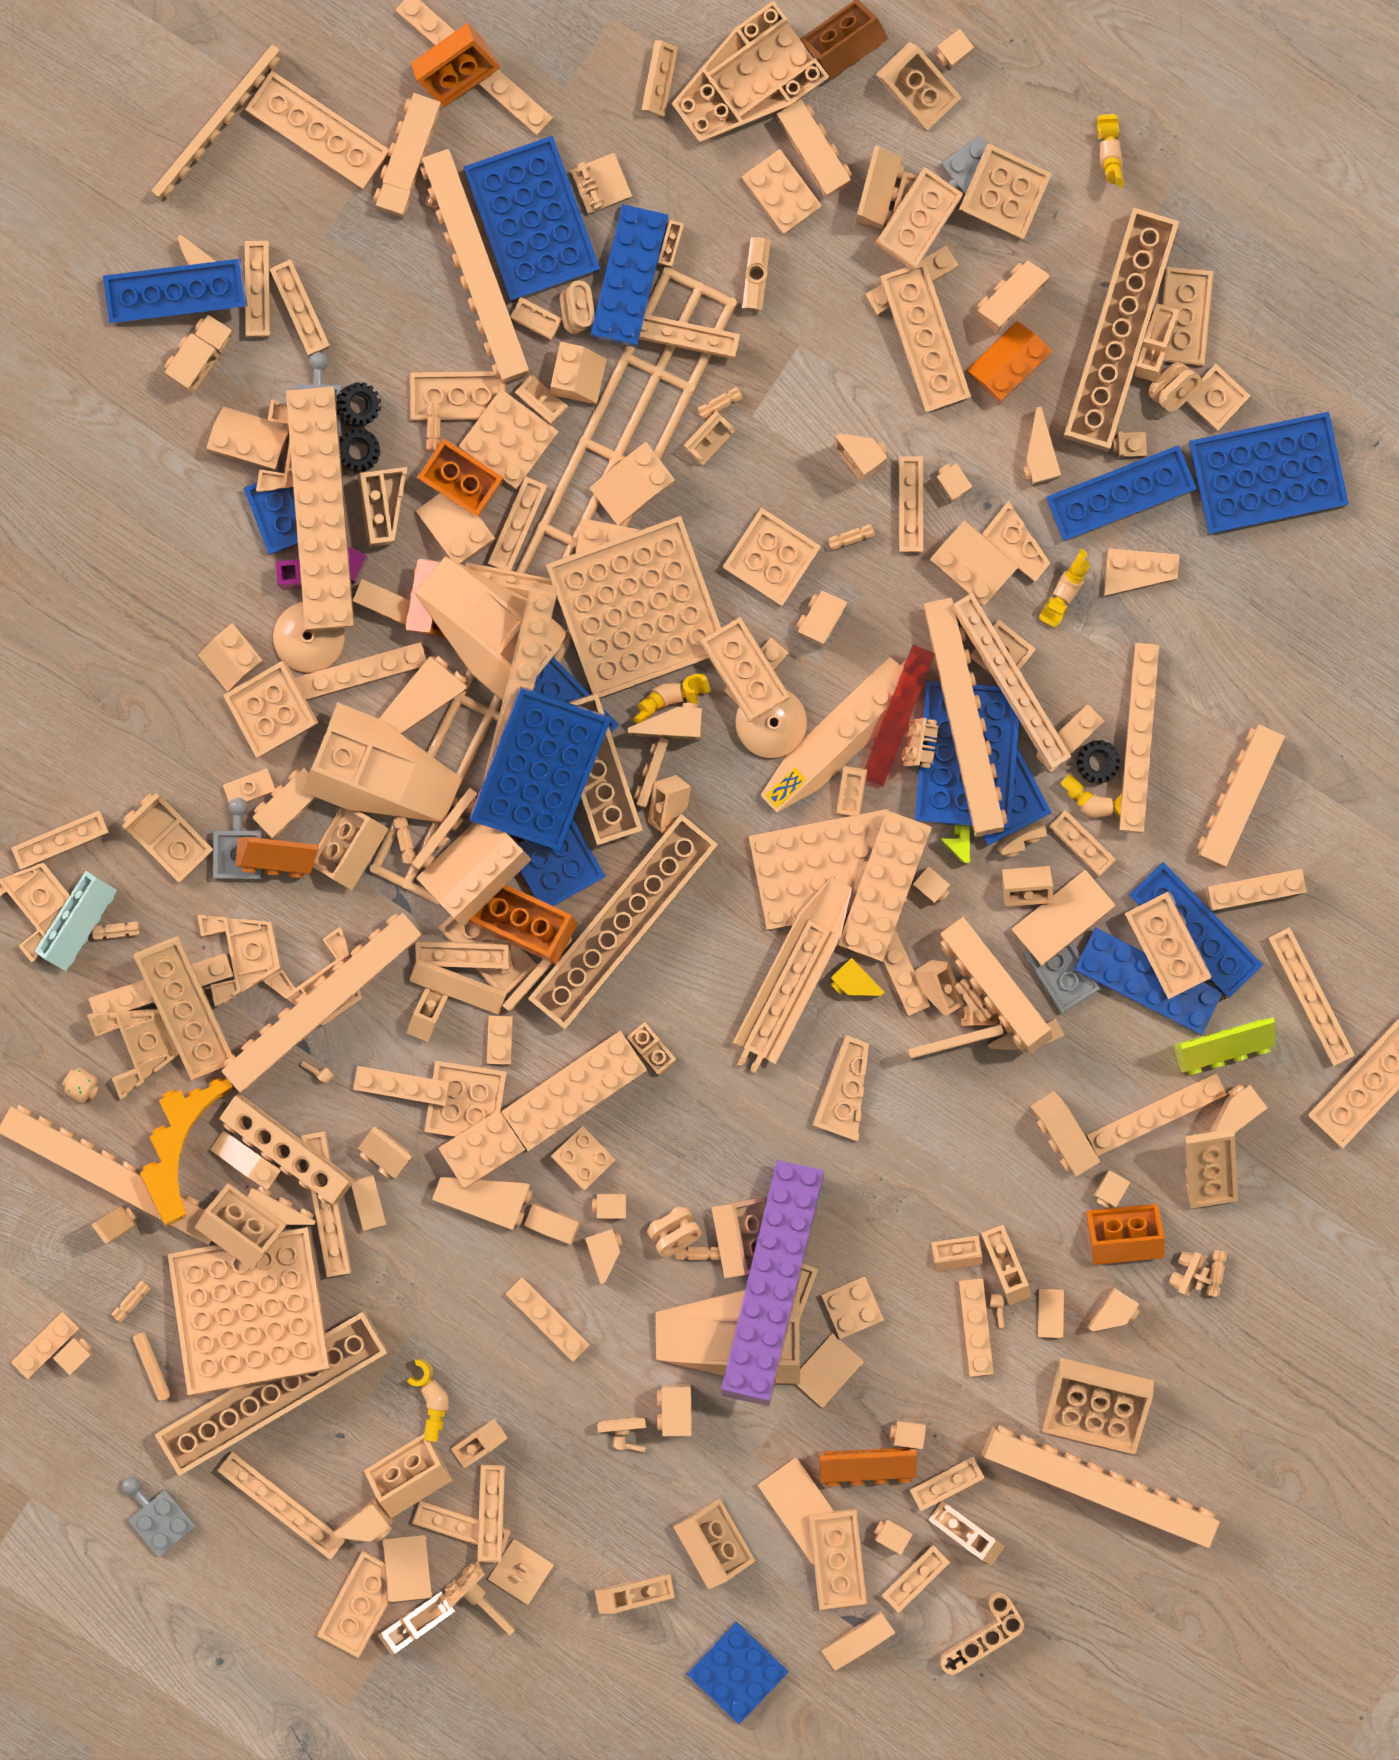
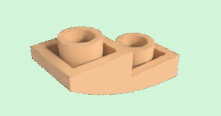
(1014, 843)
(652, 1048)
(368, 1203)
(552, 1224)

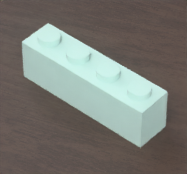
(76, 921)

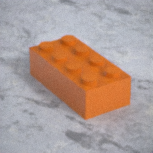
(526, 923)

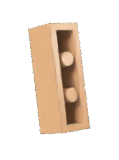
(670, 244)

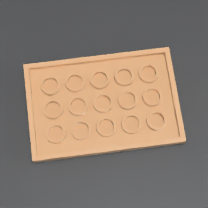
(800, 860)

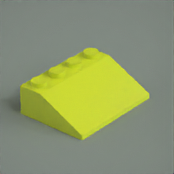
(1225, 1045)

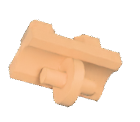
(1194, 1263)

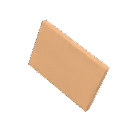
(828, 1370)
(407, 1568)

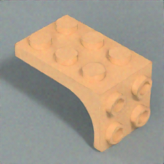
(167, 836)

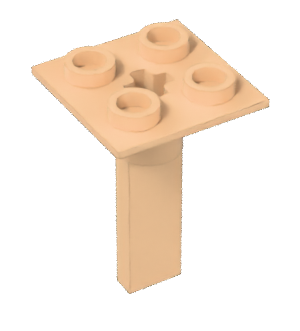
(473, 1593)

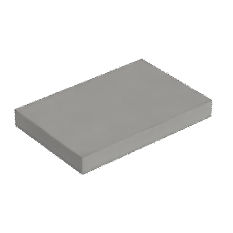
(1060, 981)

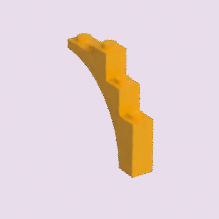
(181, 1114)

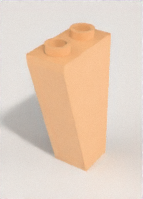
(424, 694)
(486, 1199)

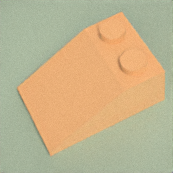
(918, 85)
(632, 483)
(455, 529)
(674, 724)
(1238, 1109)

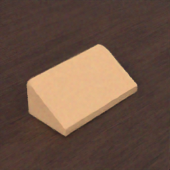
(957, 1253)
(1051, 1313)

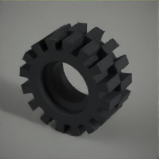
(371, 401)
(373, 450)
(1098, 747)

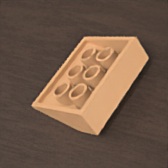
(473, 870)
(1098, 1406)

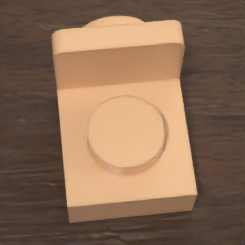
(1130, 444)
(969, 1017)

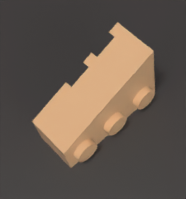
(381, 502)
(1064, 1134)

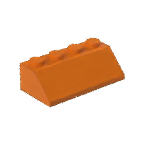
(867, 1465)

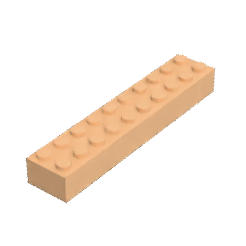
(1120, 329)
(320, 509)
(623, 921)
(255, 1405)
(1100, 1487)

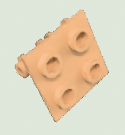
(601, 183)
(915, 733)
(583, 1158)

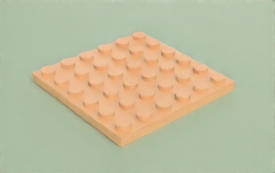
(635, 606)
(247, 1322)

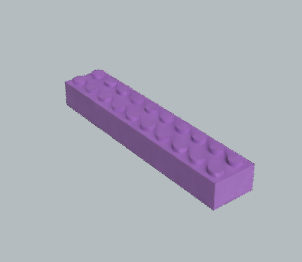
(773, 1283)

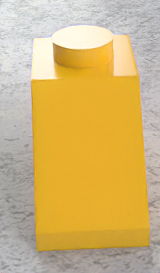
(854, 981)

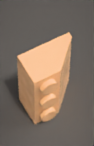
(879, 188)
(1011, 295)
(248, 439)
(861, 455)
(974, 562)
(348, 846)
(240, 1226)
(737, 1234)
(407, 1476)
(366, 1524)
(714, 1544)

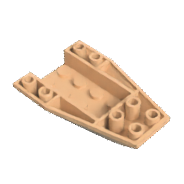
(749, 76)
(481, 621)
(378, 770)
(703, 1335)

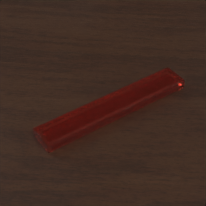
(898, 714)

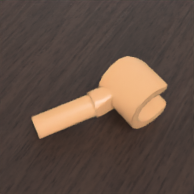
(324, 1075)
(997, 1301)
(619, 1443)

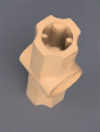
(755, 289)

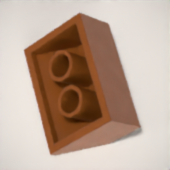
(844, 38)

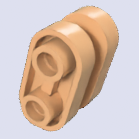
(577, 307)
(1175, 386)
(674, 1231)

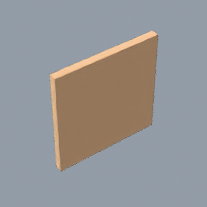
(521, 1571)

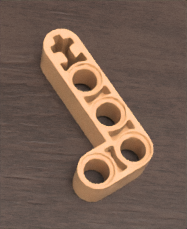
(978, 1638)

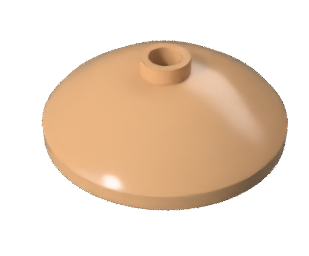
(303, 654)
(774, 741)

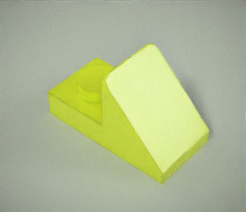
(959, 847)

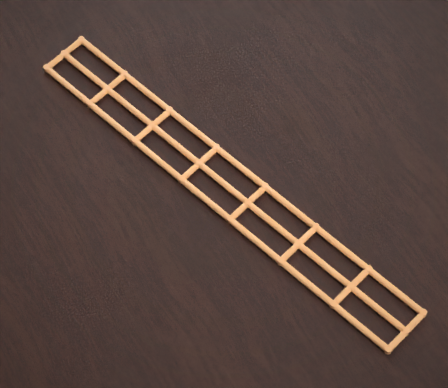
(658, 372)

